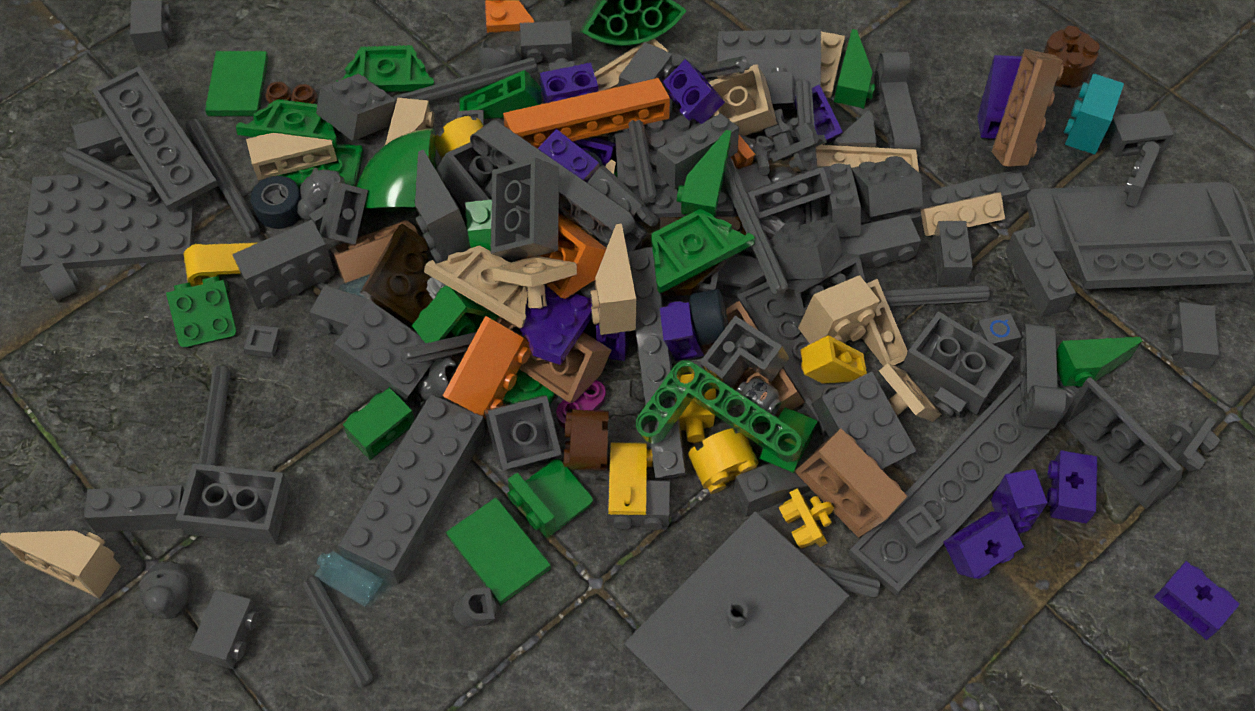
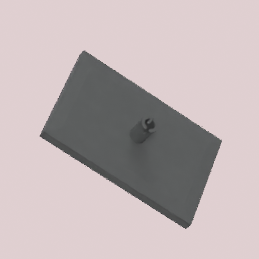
(725, 659)

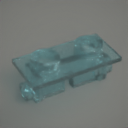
(347, 577)

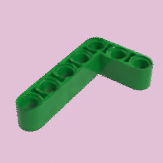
(719, 407)

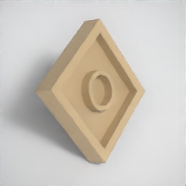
(534, 274)
(908, 394)

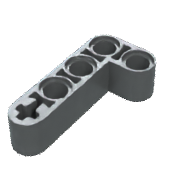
(895, 101)
(1040, 398)

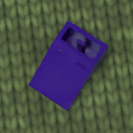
(997, 94)

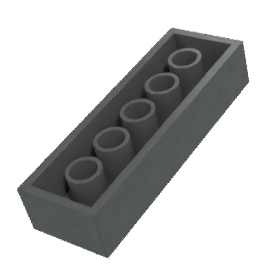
(413, 489)

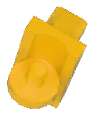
(810, 532)

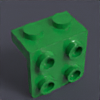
(201, 312)
(549, 497)

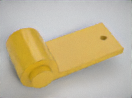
(211, 260)
(628, 478)

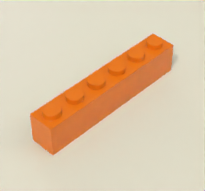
(591, 113)

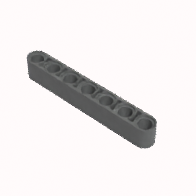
(576, 197)

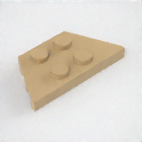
(473, 277)

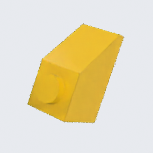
(832, 361)

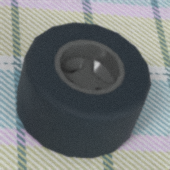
(276, 202)
(708, 315)

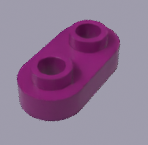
(584, 402)

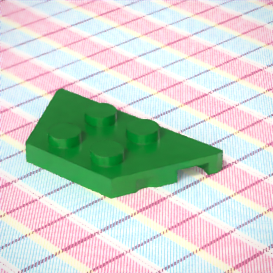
(390, 68)
(288, 119)
(693, 246)

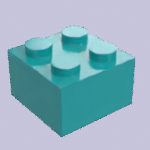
(1092, 113)

